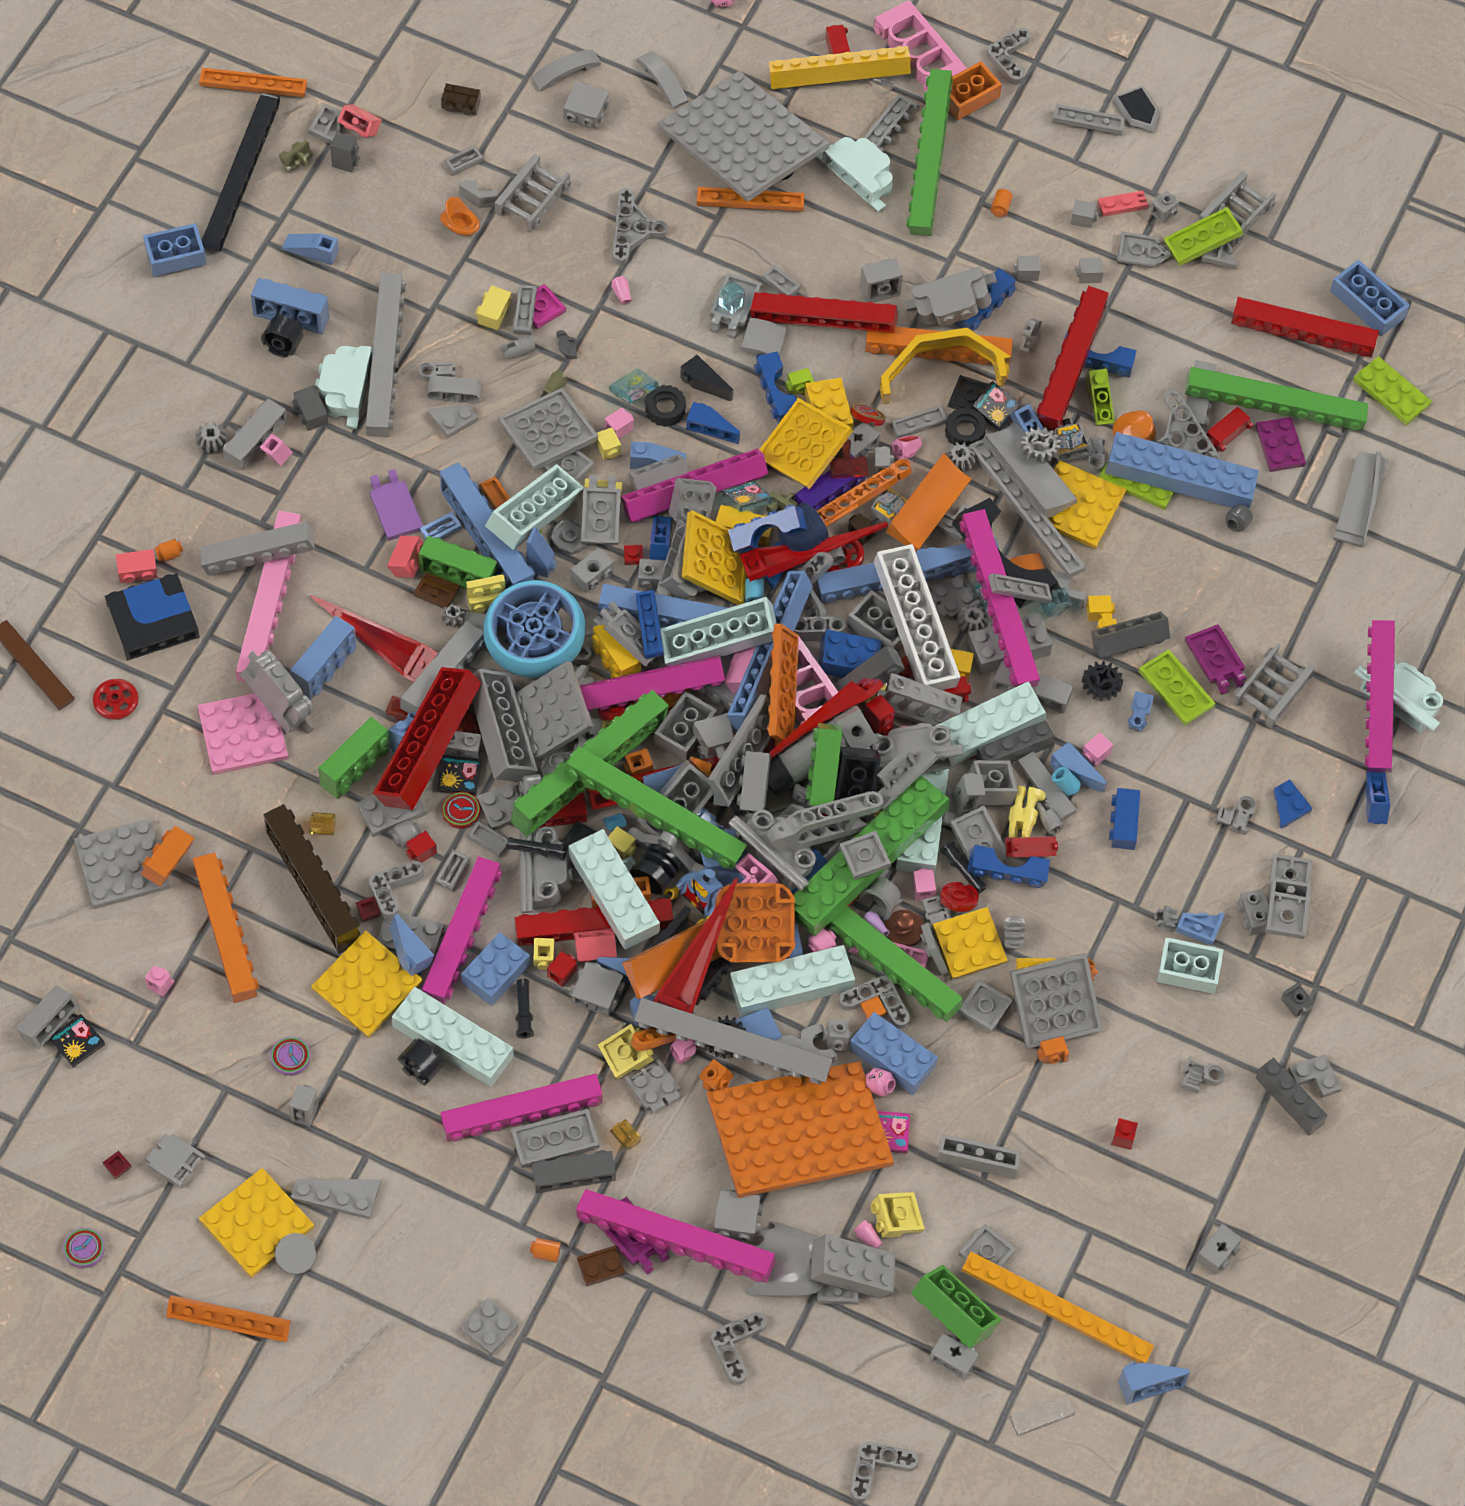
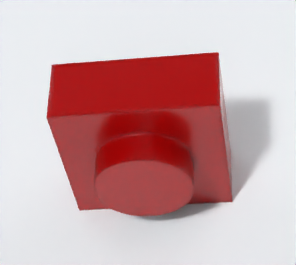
(633, 554)

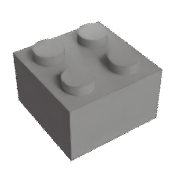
(881, 280)
(998, 781)

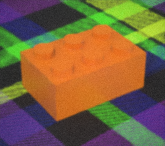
(973, 90)

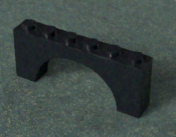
(1010, 568)

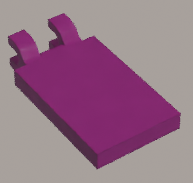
(1216, 657)
(634, 1250)

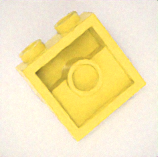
(483, 592)
(621, 1055)
(897, 1214)

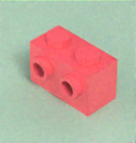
(359, 120)
(405, 557)
(136, 566)
(595, 944)

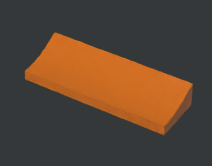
(928, 503)
(653, 966)

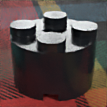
(282, 335)
(420, 1061)

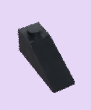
(704, 378)

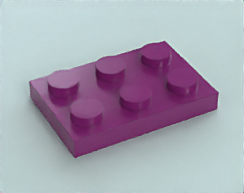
(1280, 444)

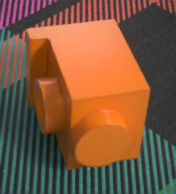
(641, 758)
(1053, 1051)

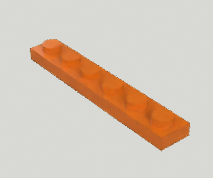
(253, 82)
(766, 200)
(228, 1318)

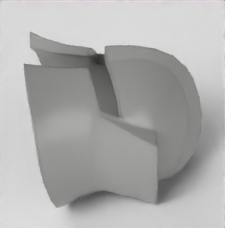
(885, 894)

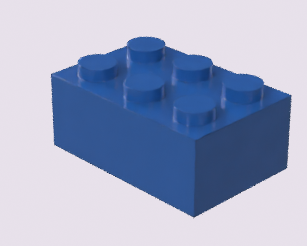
(845, 652)

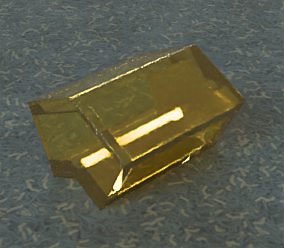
(322, 823)
(626, 1134)

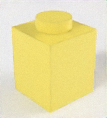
(608, 444)
(623, 842)

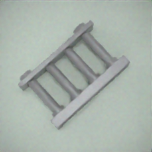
(522, 180)
(1229, 195)
(922, 693)
(1282, 701)

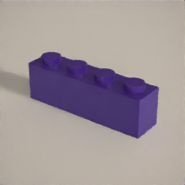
(826, 490)

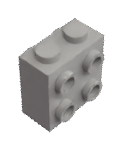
(691, 495)

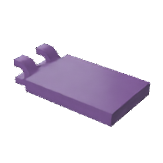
(394, 507)

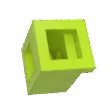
(797, 380)

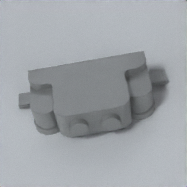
(952, 297)
(671, 576)
(278, 691)
(915, 740)
(786, 864)
(540, 877)

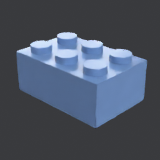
(174, 249)
(495, 969)

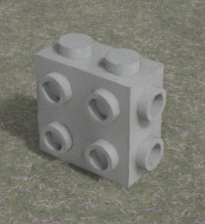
(586, 105)
(597, 989)
(737, 1216)

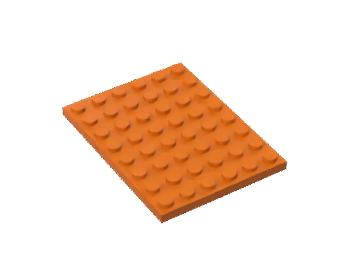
(799, 1131)

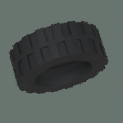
(967, 415)
(663, 418)

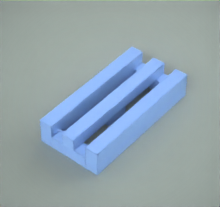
(444, 530)

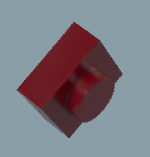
(368, 909)
(117, 1165)

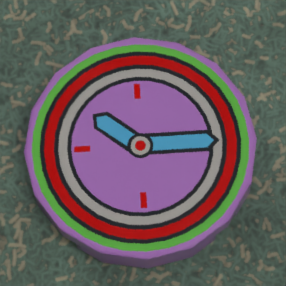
(290, 1056)
(84, 1247)

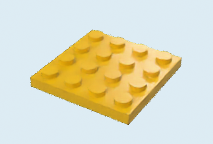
(804, 443)
(1094, 507)
(711, 559)
(366, 984)
(254, 1221)

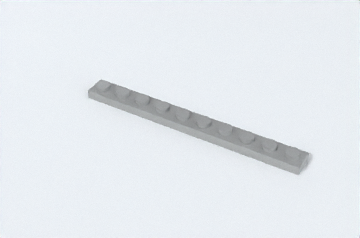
(1027, 508)

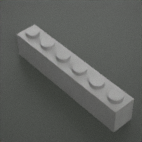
(257, 548)
(454, 654)

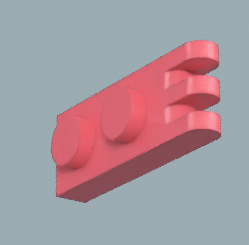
(1122, 203)

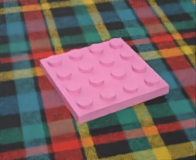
(241, 734)

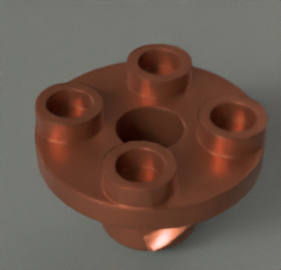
(904, 927)

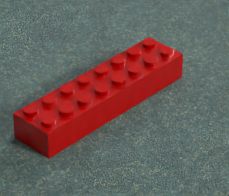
(1072, 357)
(427, 738)

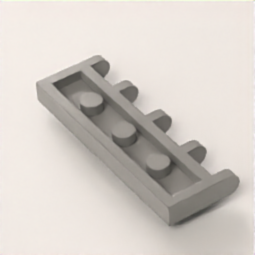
(890, 119)

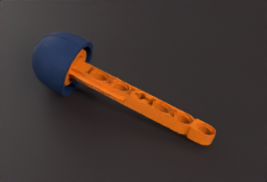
(817, 520)

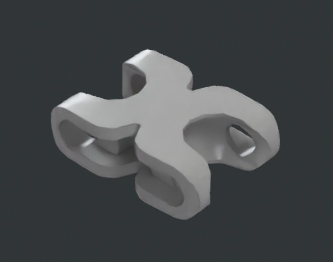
(808, 1037)

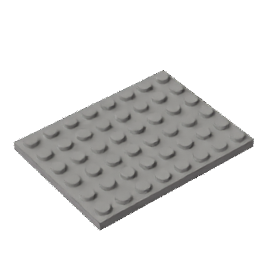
(743, 135)

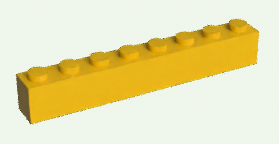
(839, 67)

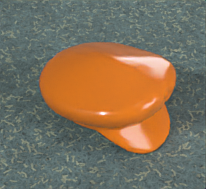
(459, 217)
(1136, 424)

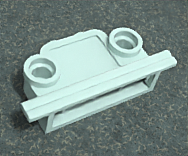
(861, 168)
(344, 382)
(1414, 696)

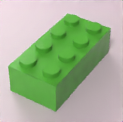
(454, 563)
(354, 758)
(825, 764)
(956, 1306)

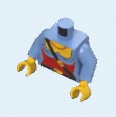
(699, 889)

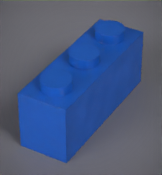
(1124, 818)

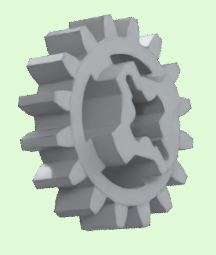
(1040, 444)

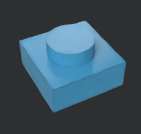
(613, 821)

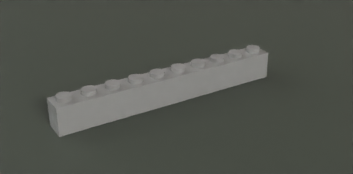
(384, 355)
(732, 1039)

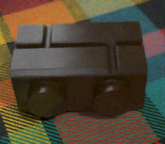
(460, 99)

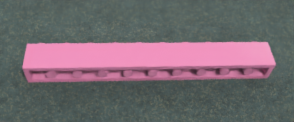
(267, 600)

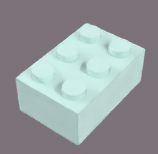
(1190, 965)

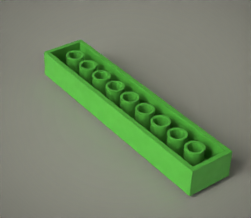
(609, 745)
(897, 828)

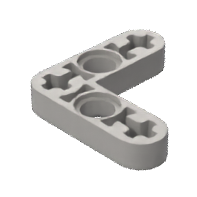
(1004, 51)
(819, 570)
(387, 883)
(884, 995)
(728, 1344)
(871, 1461)

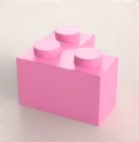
(754, 871)

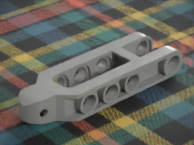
(845, 822)

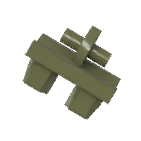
(297, 156)
(780, 502)

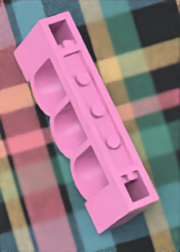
(905, 16)
(822, 689)

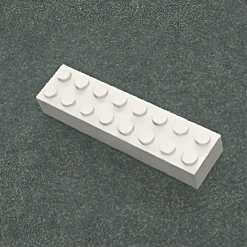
(916, 617)

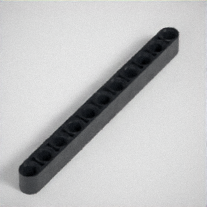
(240, 172)

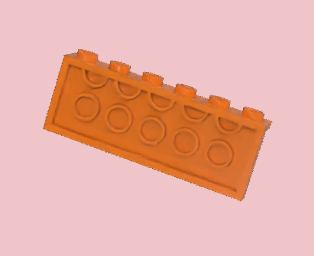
(783, 683)

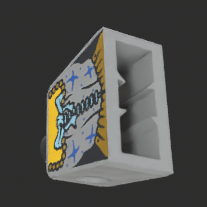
(1073, 441)
(886, 506)

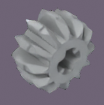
(211, 437)
(961, 456)
(972, 618)
(1014, 932)

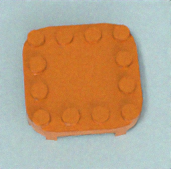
(757, 923)

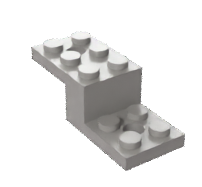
(1288, 896)

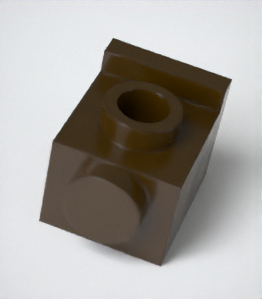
(859, 522)

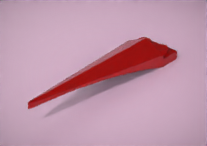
(777, 559)
(401, 652)
(844, 699)
(686, 979)

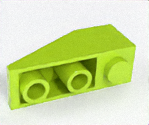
(1100, 396)

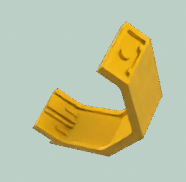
(942, 340)

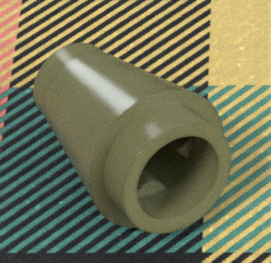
(556, 381)

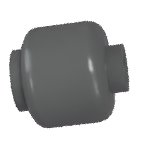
(1239, 518)

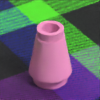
(621, 288)
(867, 1234)

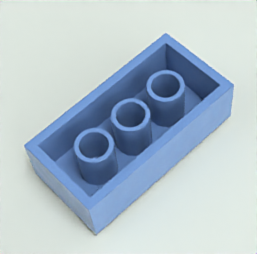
(1369, 297)
(297, 304)
(324, 657)
(894, 1051)

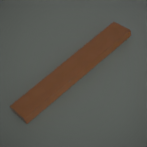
(34, 666)

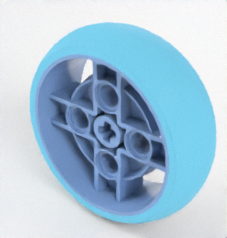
(551, 600)

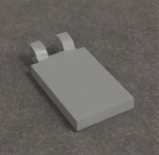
(741, 315)
(601, 513)
(624, 629)

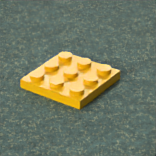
(969, 943)

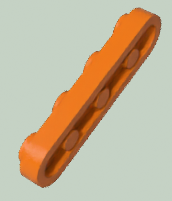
(650, 1039)

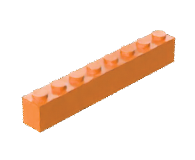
(896, 342)
(225, 928)

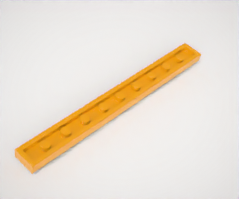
(1057, 1308)

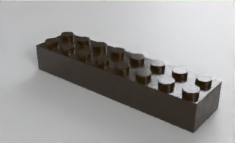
(311, 878)

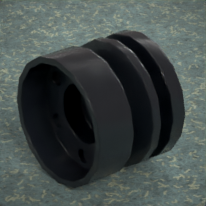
(658, 865)

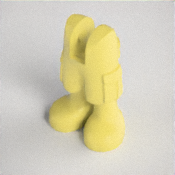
(1026, 817)

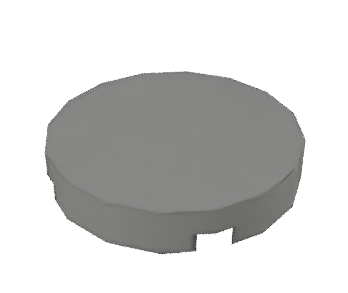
(567, 537)
(295, 1253)

